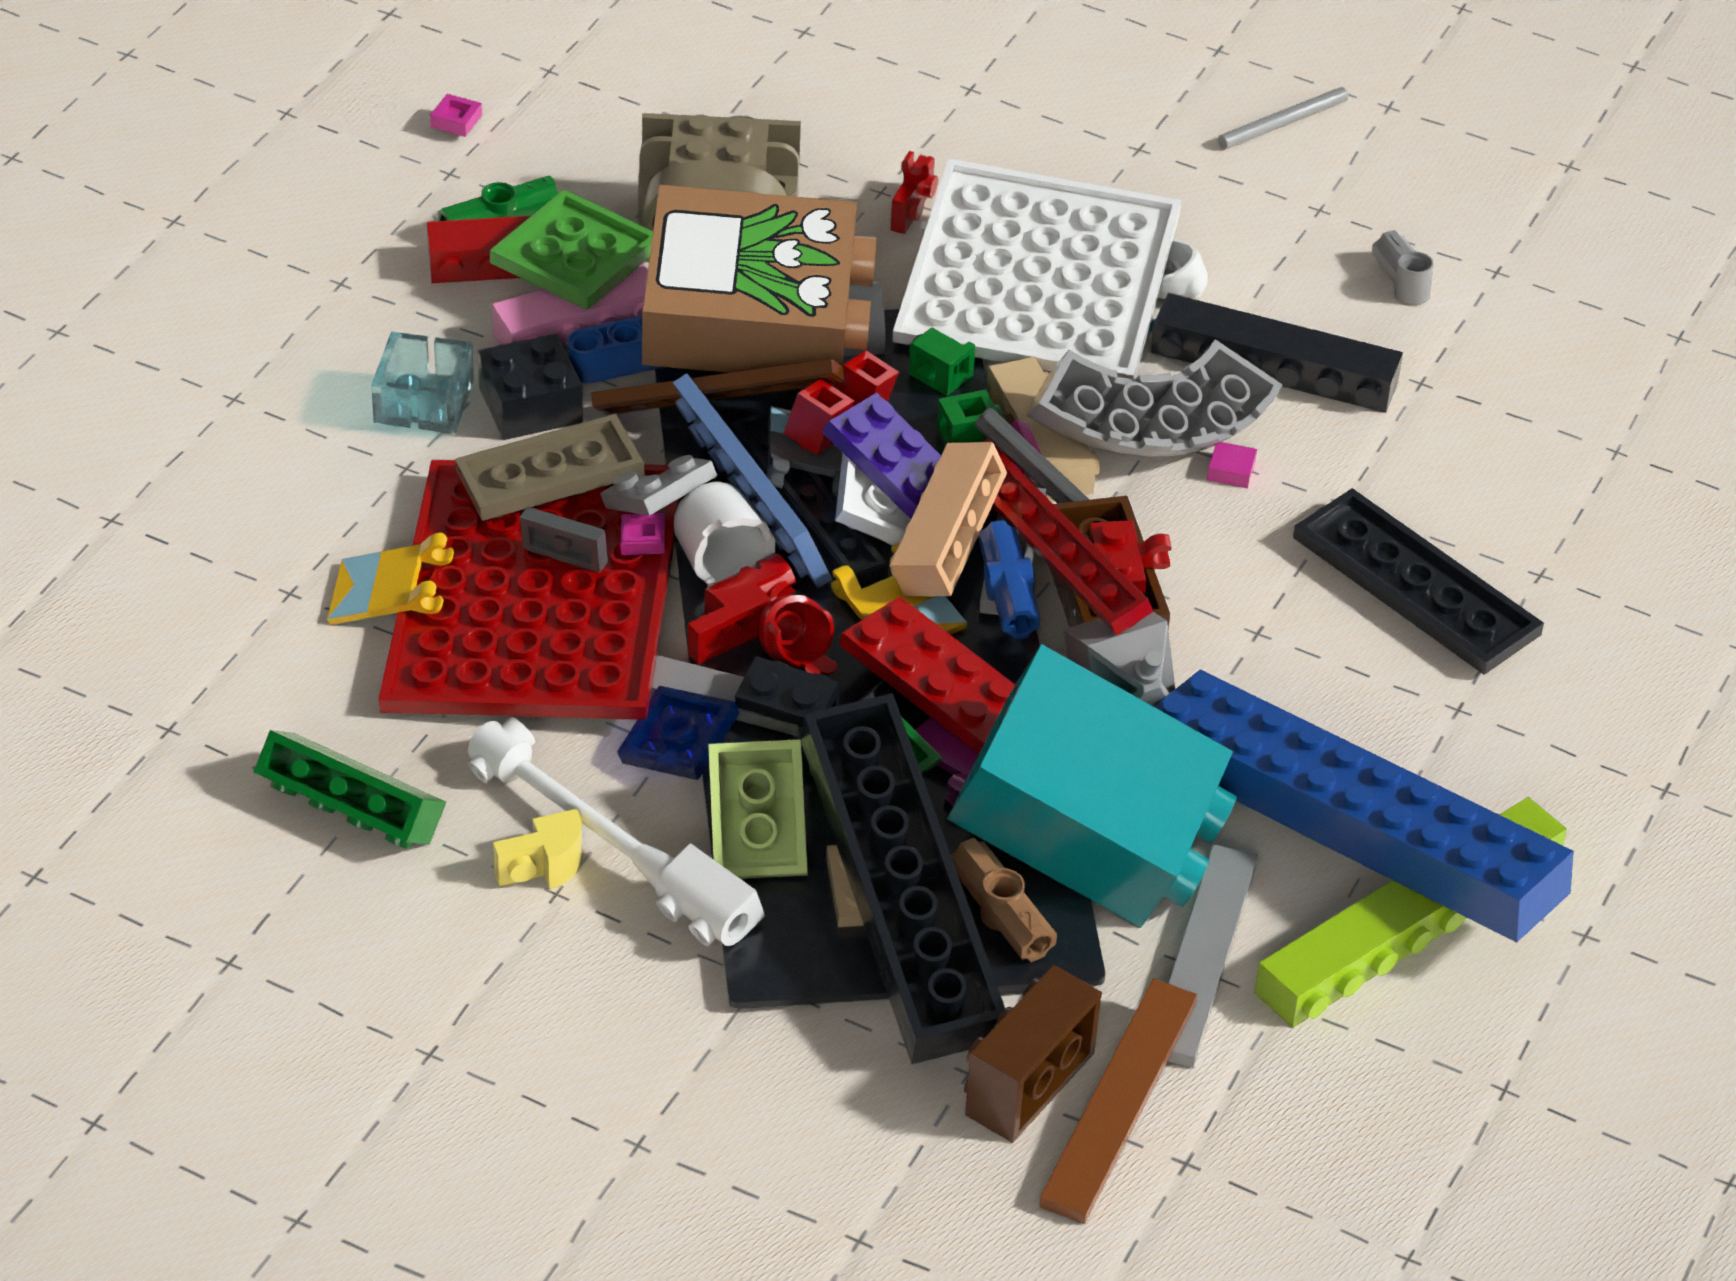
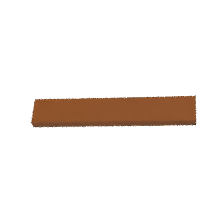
(1118, 1101)

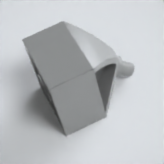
(1133, 660)

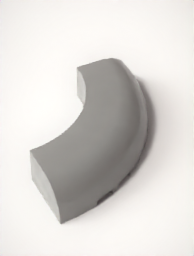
(1154, 412)

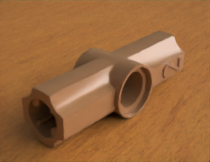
(1003, 900)

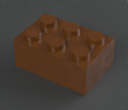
(1031, 1052)

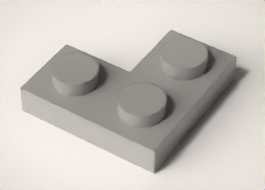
(651, 493)

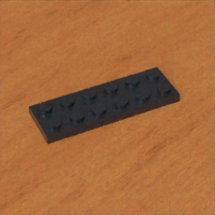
(1418, 581)

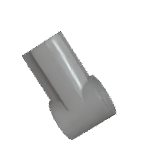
(1405, 266)

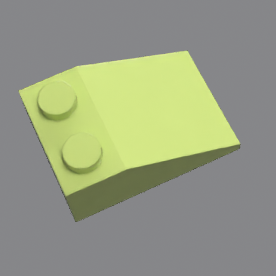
(758, 808)

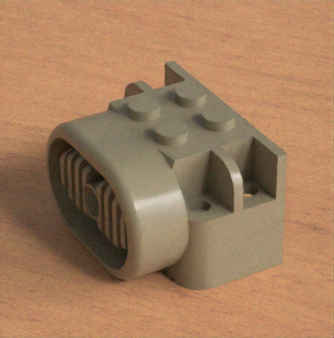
(716, 155)

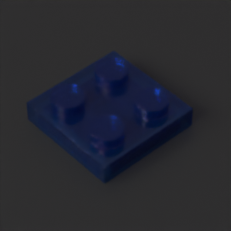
(678, 732)

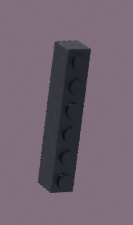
(1287, 352)

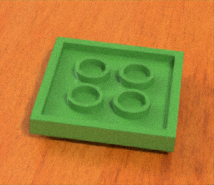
(574, 249)

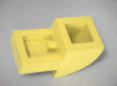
(549, 851)

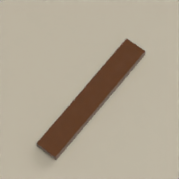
(719, 386)

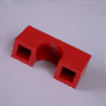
(823, 402)

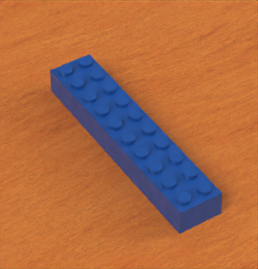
(1377, 810)

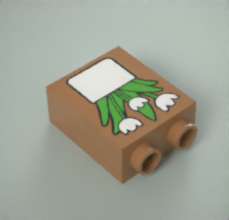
(753, 281)

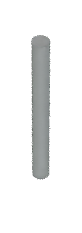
(1282, 118)

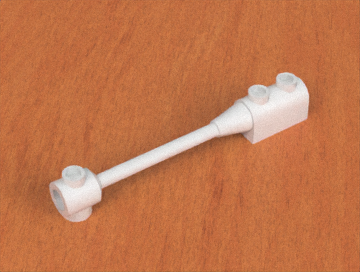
(687, 884)

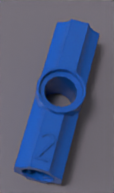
(1009, 579)

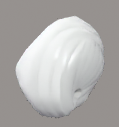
(1183, 272)

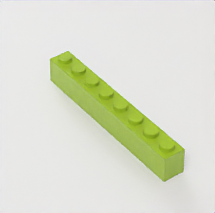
(1367, 939)

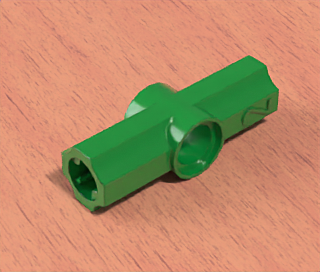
(503, 200)

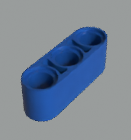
(607, 350)

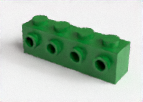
(349, 787)

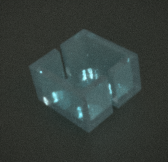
(407, 391)

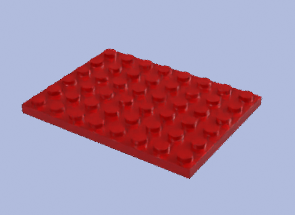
(525, 627)

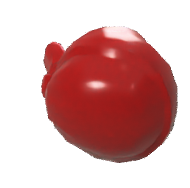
(798, 633)

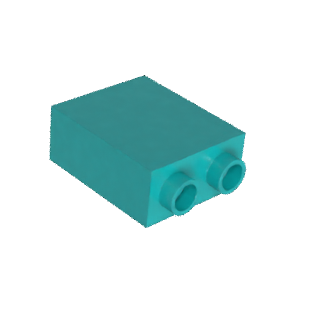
(1096, 789)

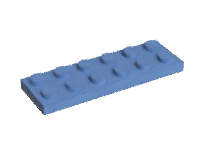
(746, 475)

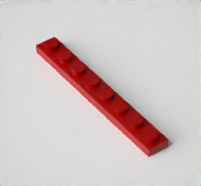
(1069, 552)

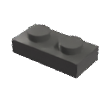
(563, 539)

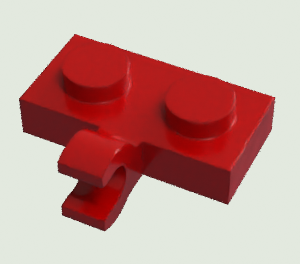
(917, 186)
(1120, 545)

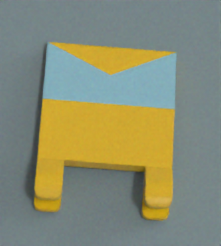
(387, 582)
(877, 595)

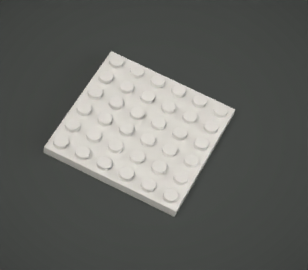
(1039, 267)

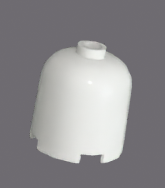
(721, 531)

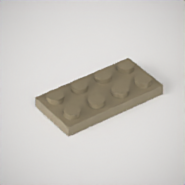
(548, 466)

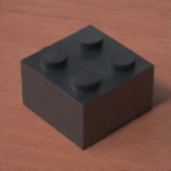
(530, 386)

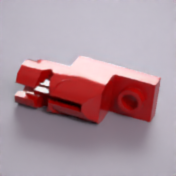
(736, 606)

